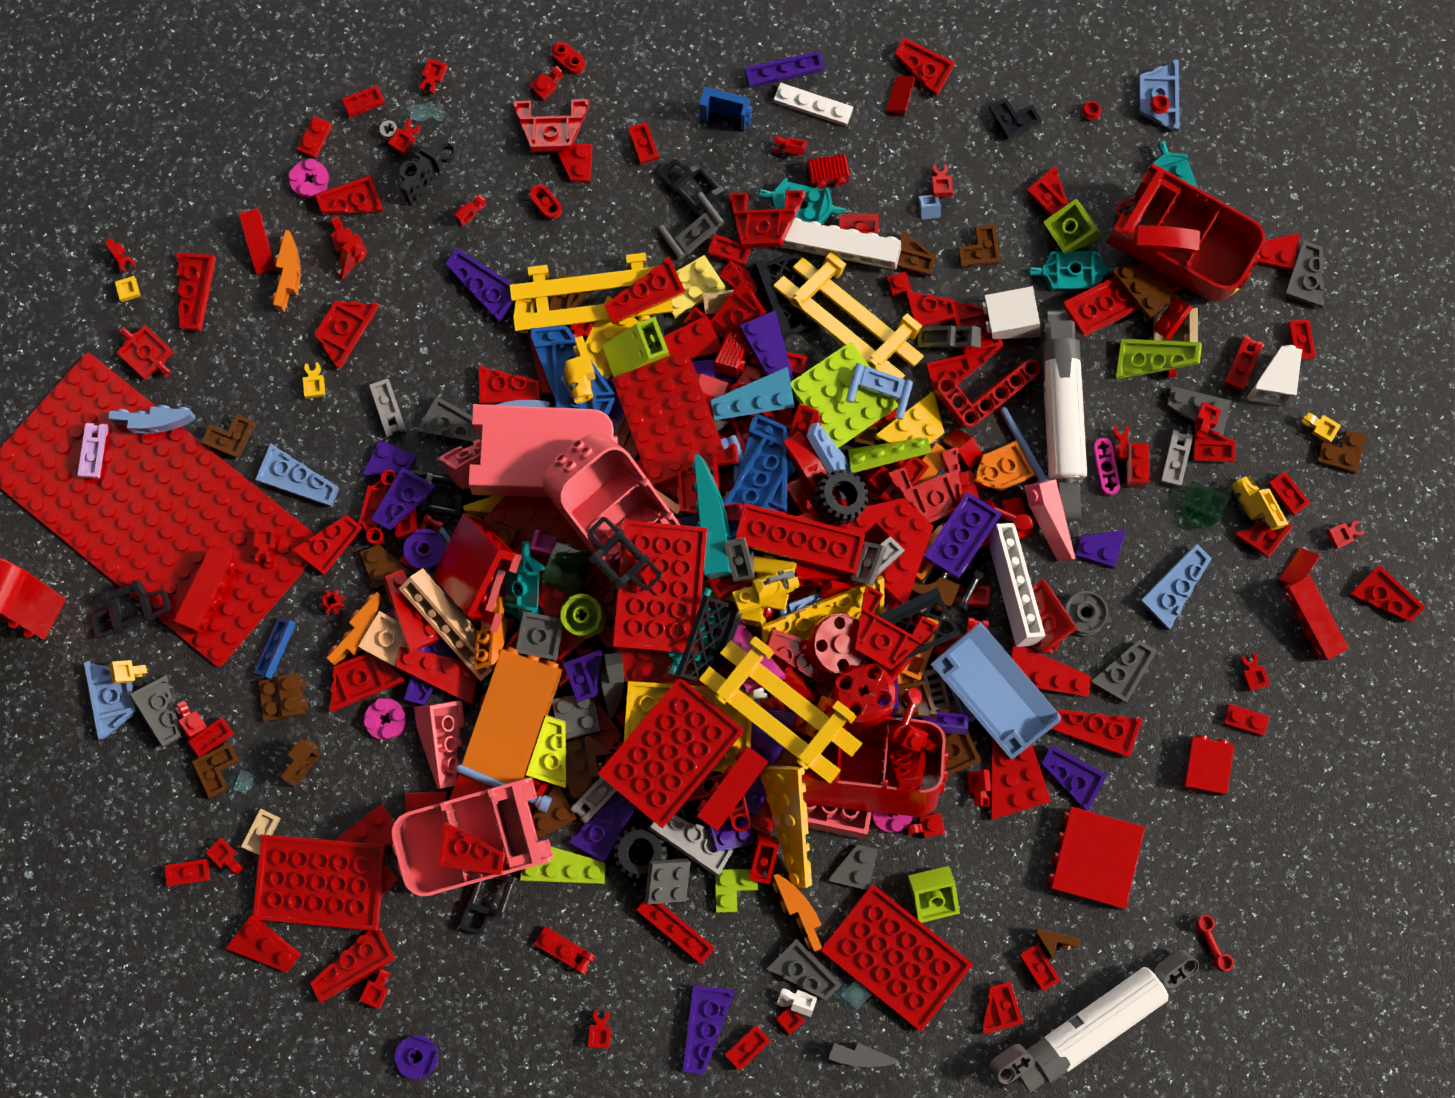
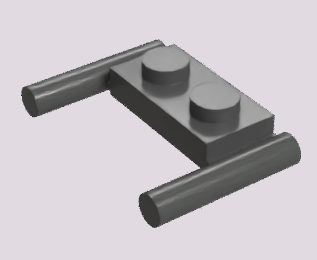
(696, 232)

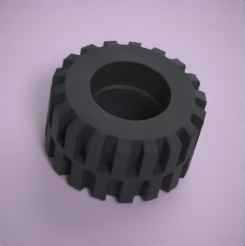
(850, 487)
(624, 843)

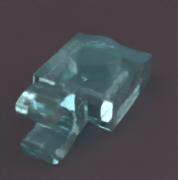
(424, 111)

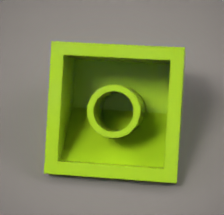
(1072, 227)
(934, 894)

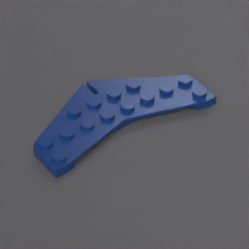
(554, 348)
(763, 469)

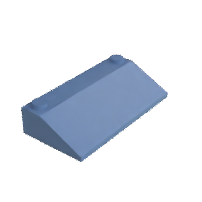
(996, 690)

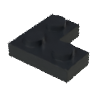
(1011, 122)

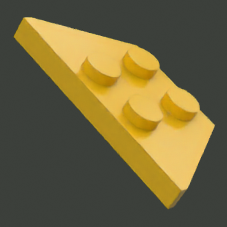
(919, 421)

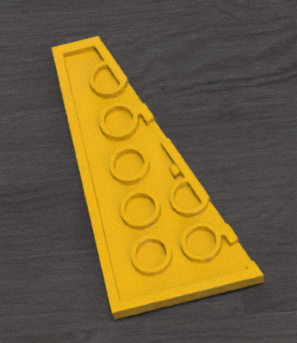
(802, 621)
(789, 815)

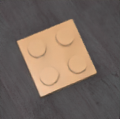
(383, 638)

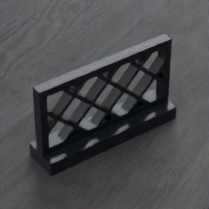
(771, 296)
(917, 606)
(725, 629)

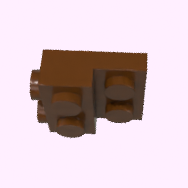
(283, 697)
(304, 756)

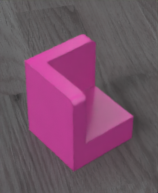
(542, 544)

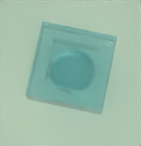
(244, 782)
(856, 994)

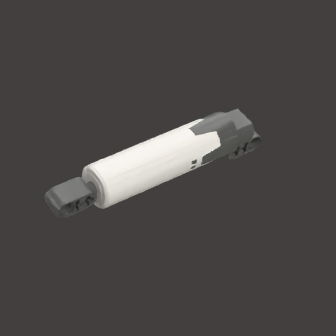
(1064, 410)

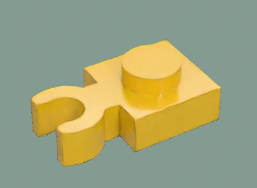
(313, 384)

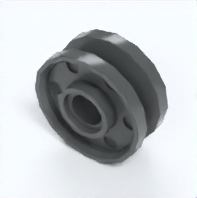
(1094, 605)

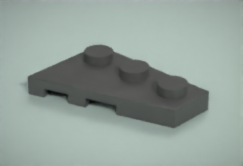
(1125, 672)
(157, 710)

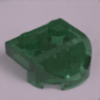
(1203, 505)

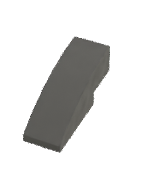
(949, 337)
(613, 682)
(860, 1057)

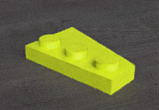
(549, 755)

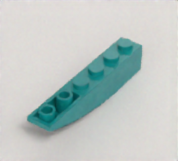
(714, 518)

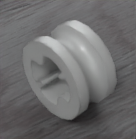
(386, 125)

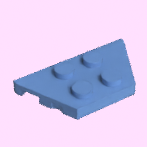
(1161, 82)
(109, 701)

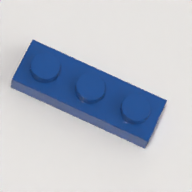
(275, 647)

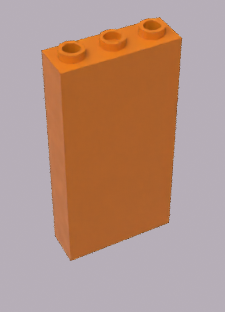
(512, 716)

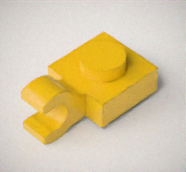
(524, 307)
(1323, 428)
(124, 671)

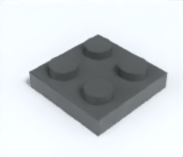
(540, 635)
(580, 717)
(667, 881)

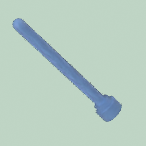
(1023, 445)
(540, 802)

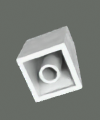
(1012, 314)
(1280, 378)

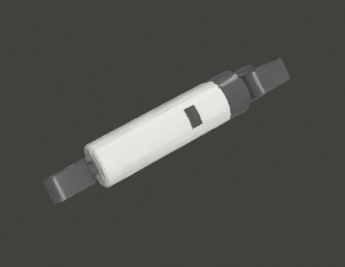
(1094, 1025)

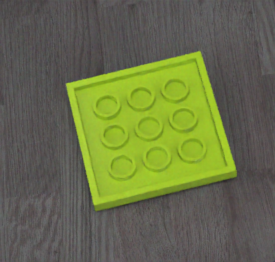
(826, 389)

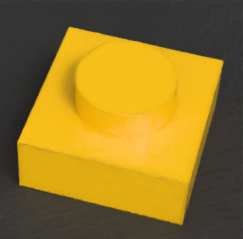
(127, 289)

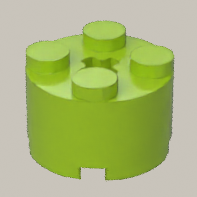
(575, 608)

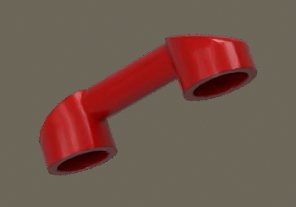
(1022, 521)
(912, 697)
(1221, 962)

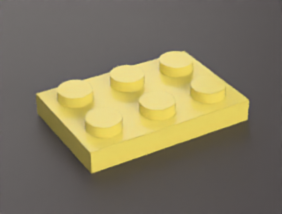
(696, 279)

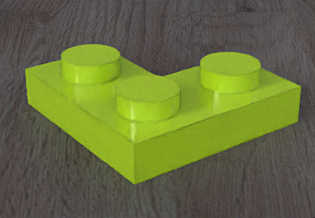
(728, 884)

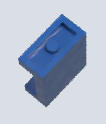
(726, 105)

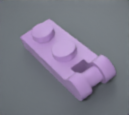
(92, 451)

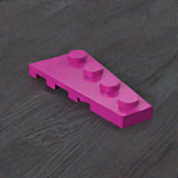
(742, 639)

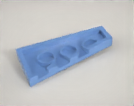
(1171, 592)

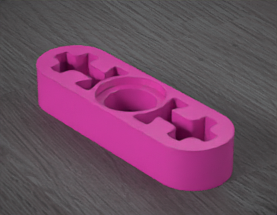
(1098, 453)

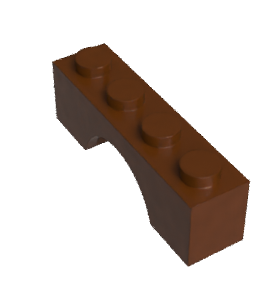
(946, 588)

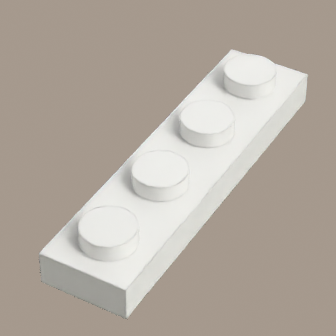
(813, 104)

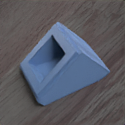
(929, 207)

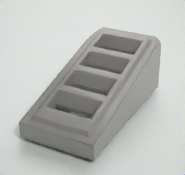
(942, 687)

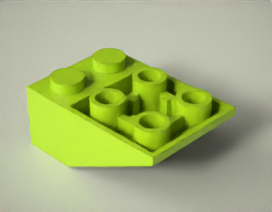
(636, 347)

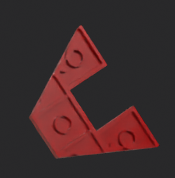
(933, 310)
(909, 529)

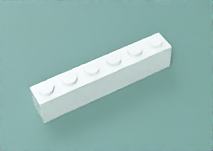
(843, 243)
(1015, 585)

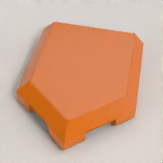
(1004, 467)

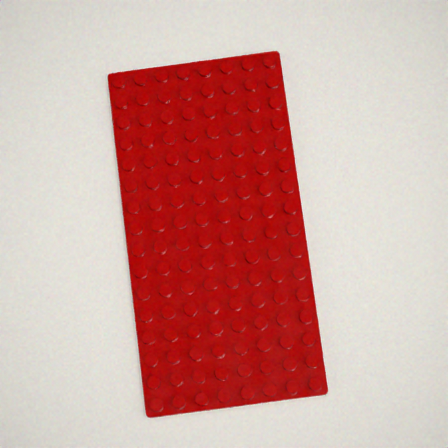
(152, 508)

